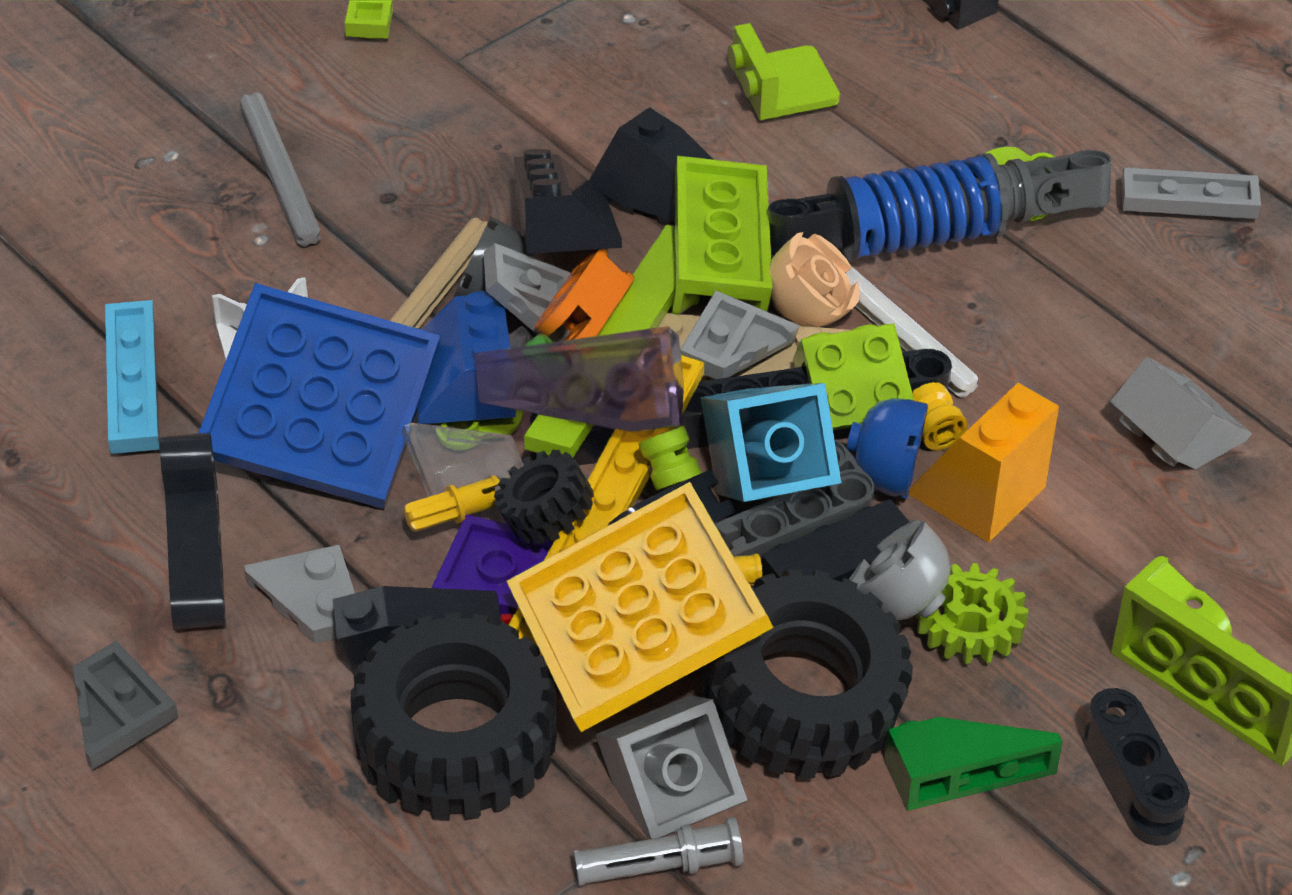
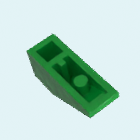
(960, 758)

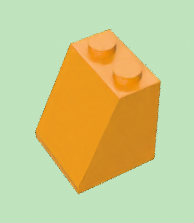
(993, 465)

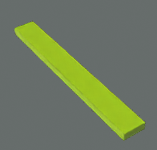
(639, 309)

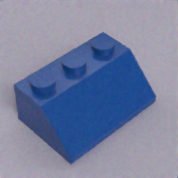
(466, 327)

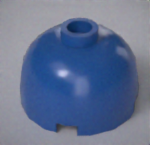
(889, 443)

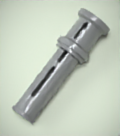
(685, 849)

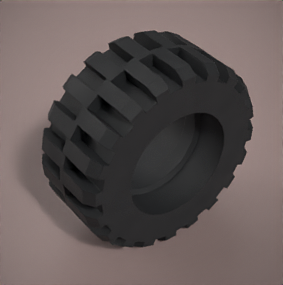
(804, 729)
(462, 768)

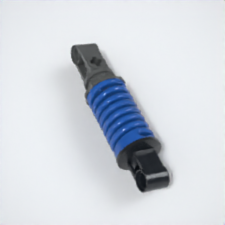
(941, 202)

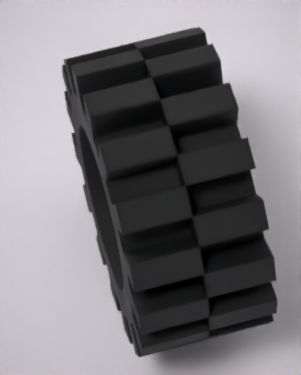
(544, 497)

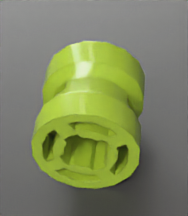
(669, 457)

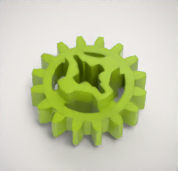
(972, 615)

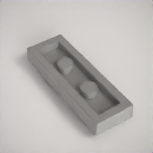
(1191, 193)

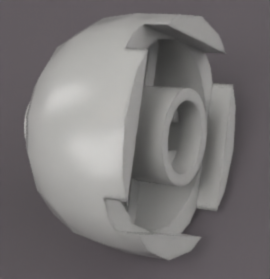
(907, 572)

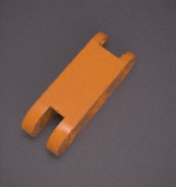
(586, 297)

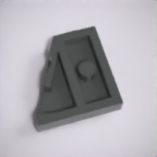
(117, 703)

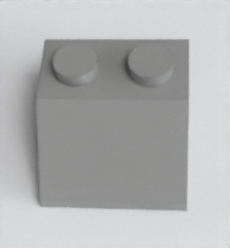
(1177, 416)
(672, 765)

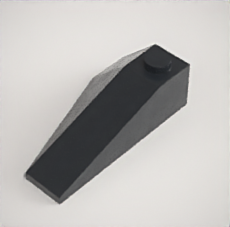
(641, 165)

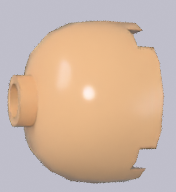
(811, 282)

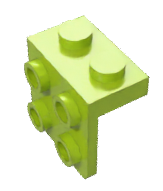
(780, 80)
(856, 368)

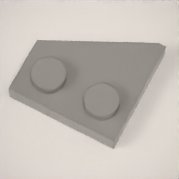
(523, 284)
(735, 335)
(304, 588)

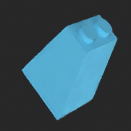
(771, 440)

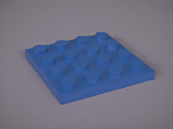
(318, 395)

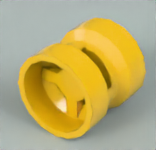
(943, 421)

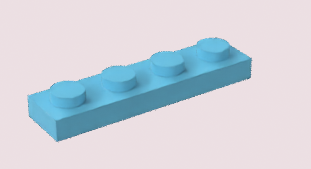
(131, 377)

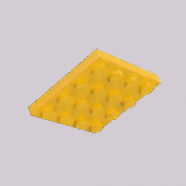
(637, 606)

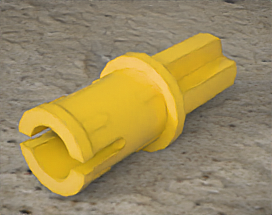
(451, 504)

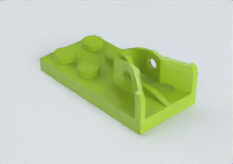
(721, 232)
(1200, 660)

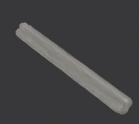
(280, 170)

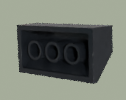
(560, 206)

